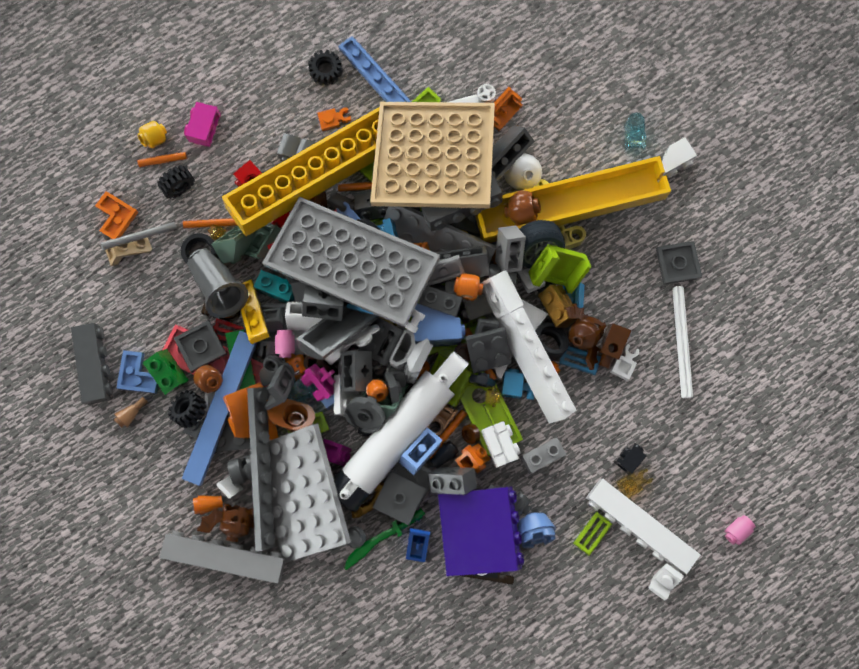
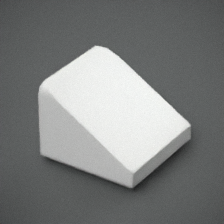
(228, 488)

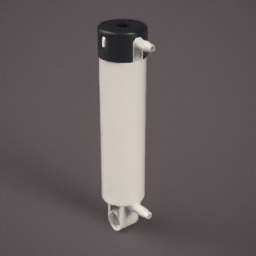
(397, 433)

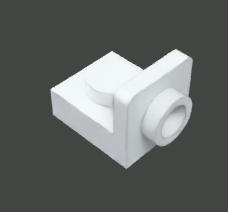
(665, 581)

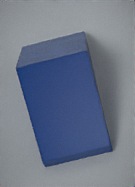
(417, 545)

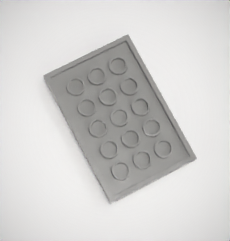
(305, 495)

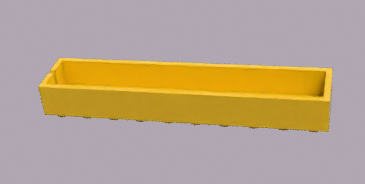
(586, 196)

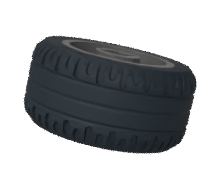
(538, 235)

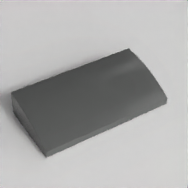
(331, 334)

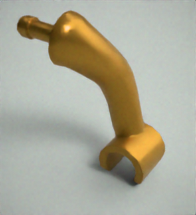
(365, 508)

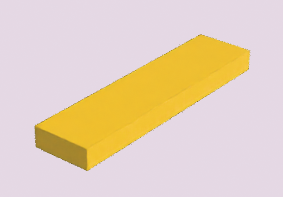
(253, 316)

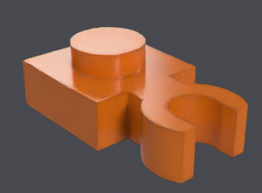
(330, 119)

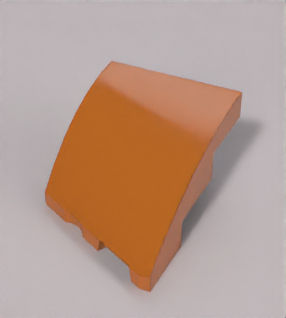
(239, 418)

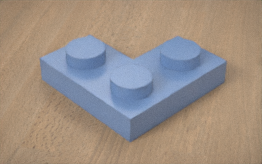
(130, 374)

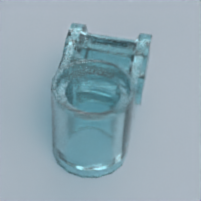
(635, 135)
(300, 392)

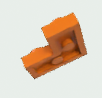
(119, 215)

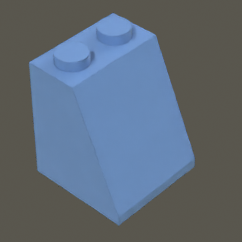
(439, 328)

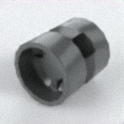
(240, 470)

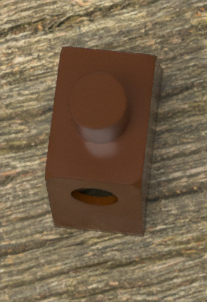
(617, 337)

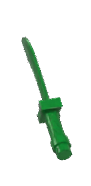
(361, 552)

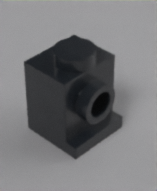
(630, 458)

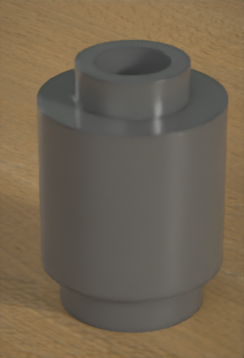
(337, 200)

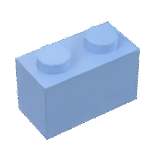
(420, 451)

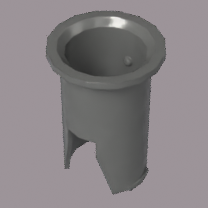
(222, 292)

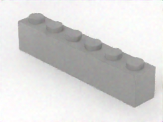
(223, 557)

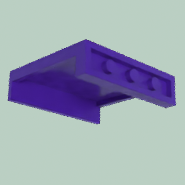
(480, 532)

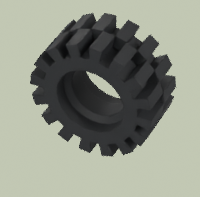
(325, 58)
(176, 182)
(187, 409)

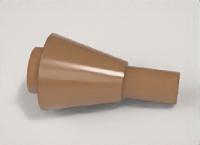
(127, 415)

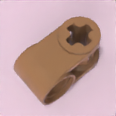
(444, 418)

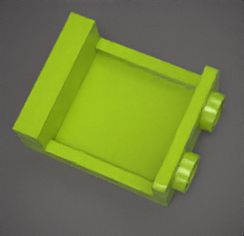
(560, 267)

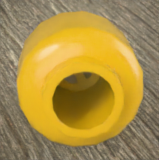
(152, 134)

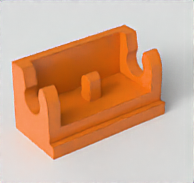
(506, 107)

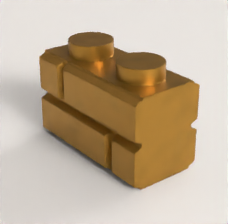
(555, 302)

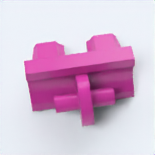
(321, 379)

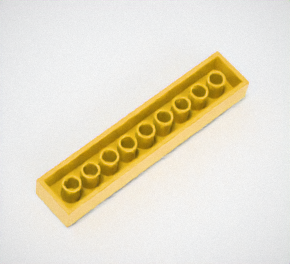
(304, 174)

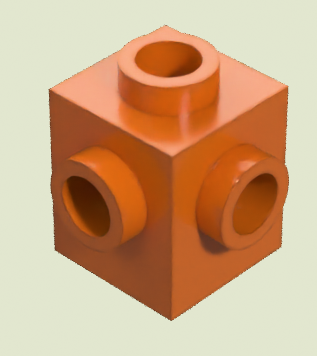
(473, 457)

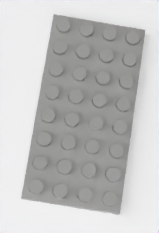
(352, 261)

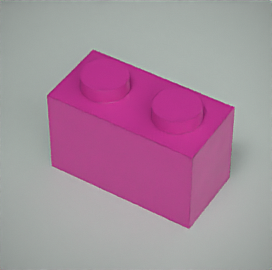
(202, 124)

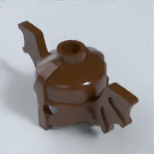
(585, 333)
(233, 520)

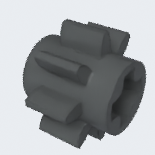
(522, 504)

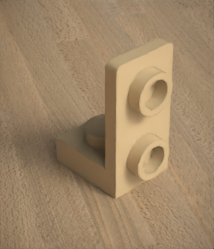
(136, 247)

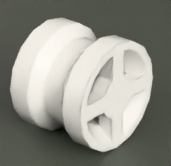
(488, 91)

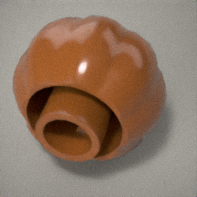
(522, 208)

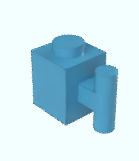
(513, 385)

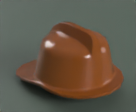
(292, 415)

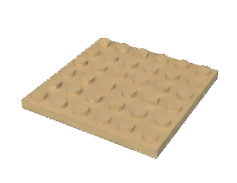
(433, 155)

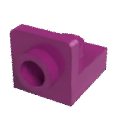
(337, 453)

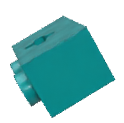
(274, 287)

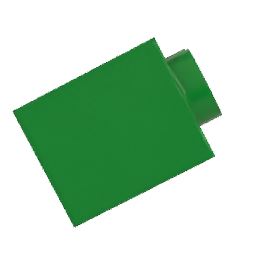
(165, 371)

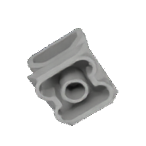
(410, 356)

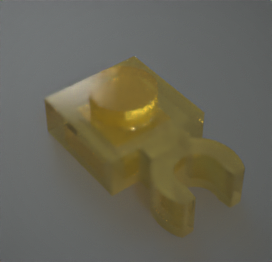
(631, 484)

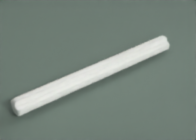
(682, 342)

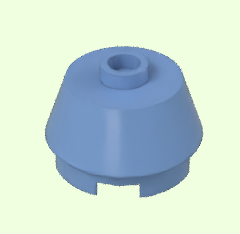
(536, 529)

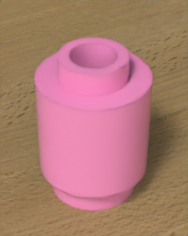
(284, 343)
(739, 530)

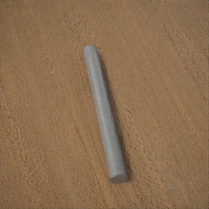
(137, 236)

